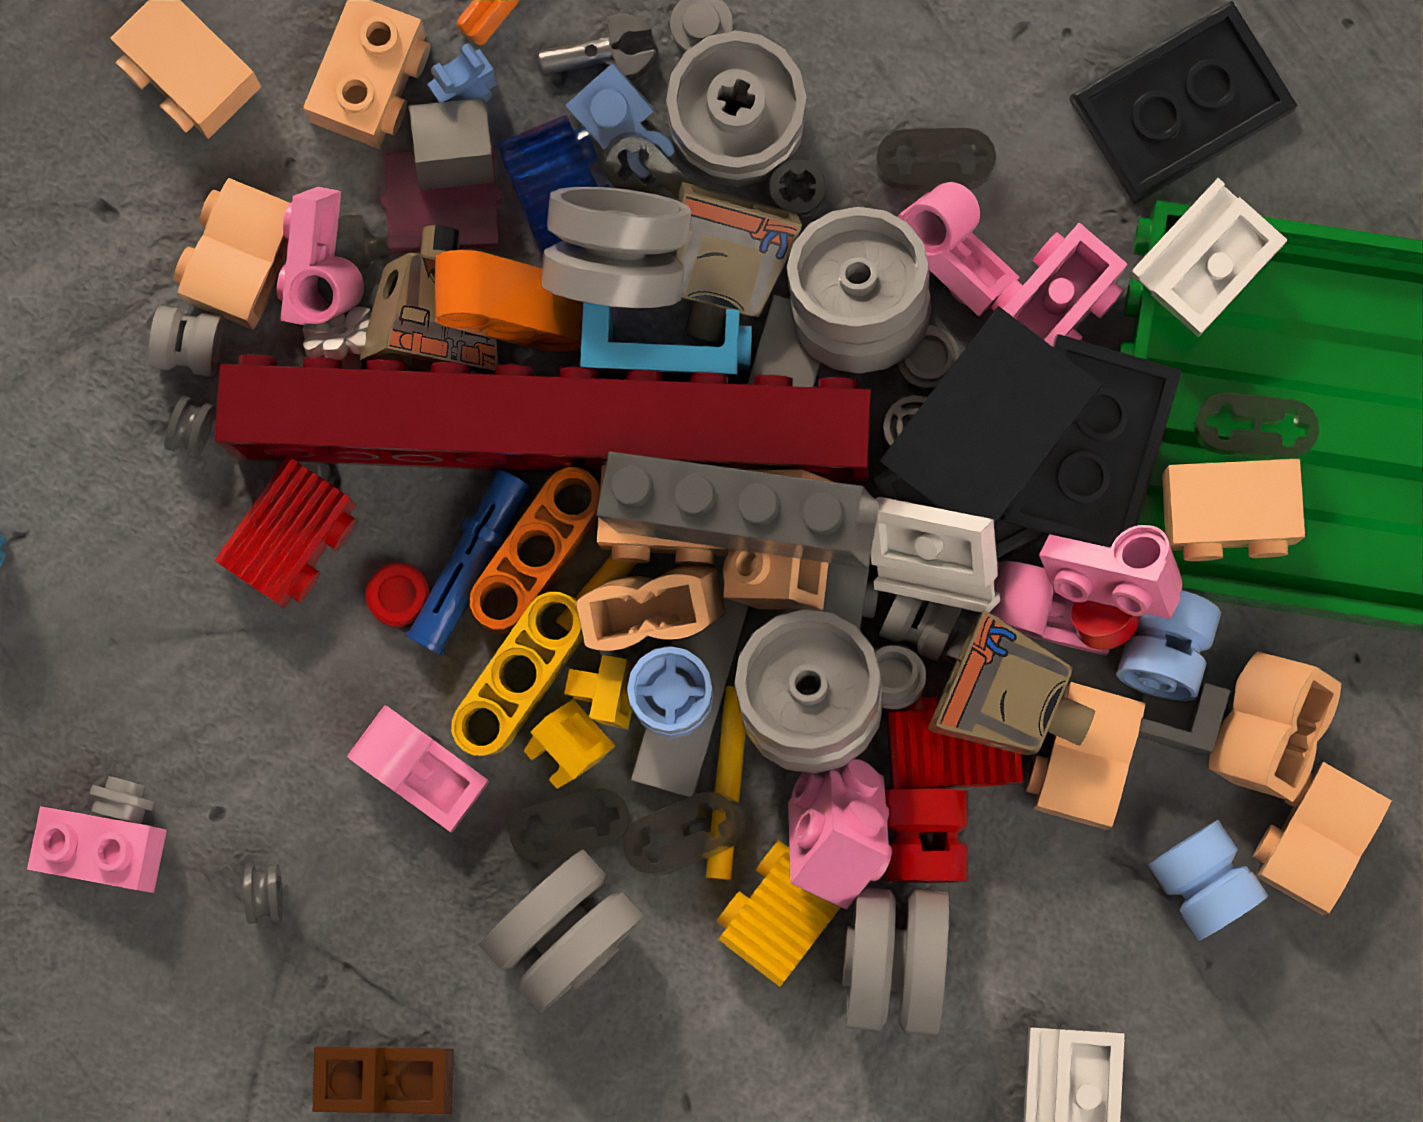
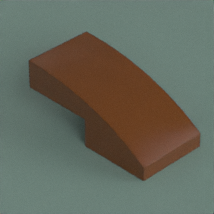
(383, 1080)

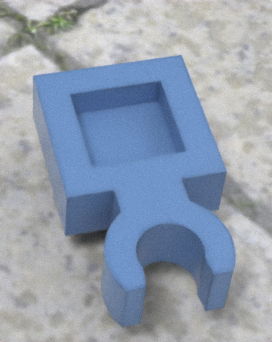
(463, 78)
(615, 107)

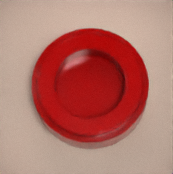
(397, 594)
(1102, 624)

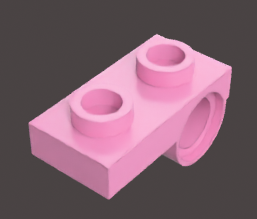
(312, 236)
(953, 252)
(1133, 574)
(1034, 607)
(418, 768)
(97, 849)

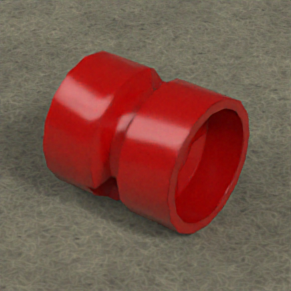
(927, 812)

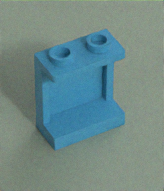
(673, 361)

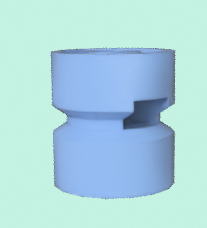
(1167, 651)
(670, 692)
(1208, 880)

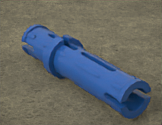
(472, 554)

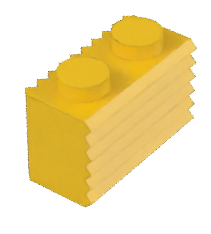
(777, 921)

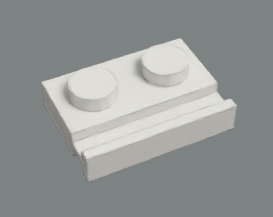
(1208, 257)
(935, 555)
(1073, 1076)

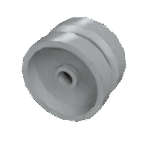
(729, 72)
(615, 247)
(859, 289)
(804, 653)
(567, 936)
(896, 960)

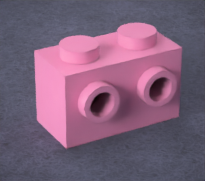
(1071, 282)
(838, 831)

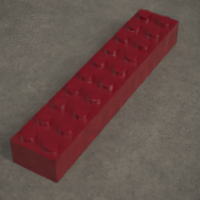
(536, 421)

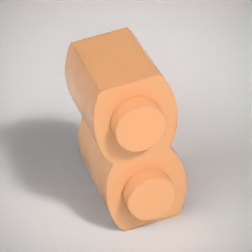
(236, 256)
(661, 607)
(1275, 725)
(1089, 779)
(1321, 838)

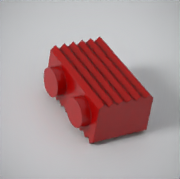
(288, 534)
(939, 761)

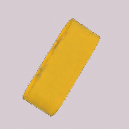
(491, 687)

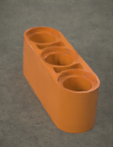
(504, 302)
(544, 520)

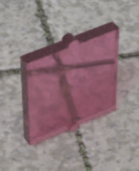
(465, 208)

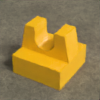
(604, 690)
(570, 740)

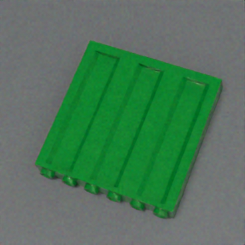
(1343, 333)

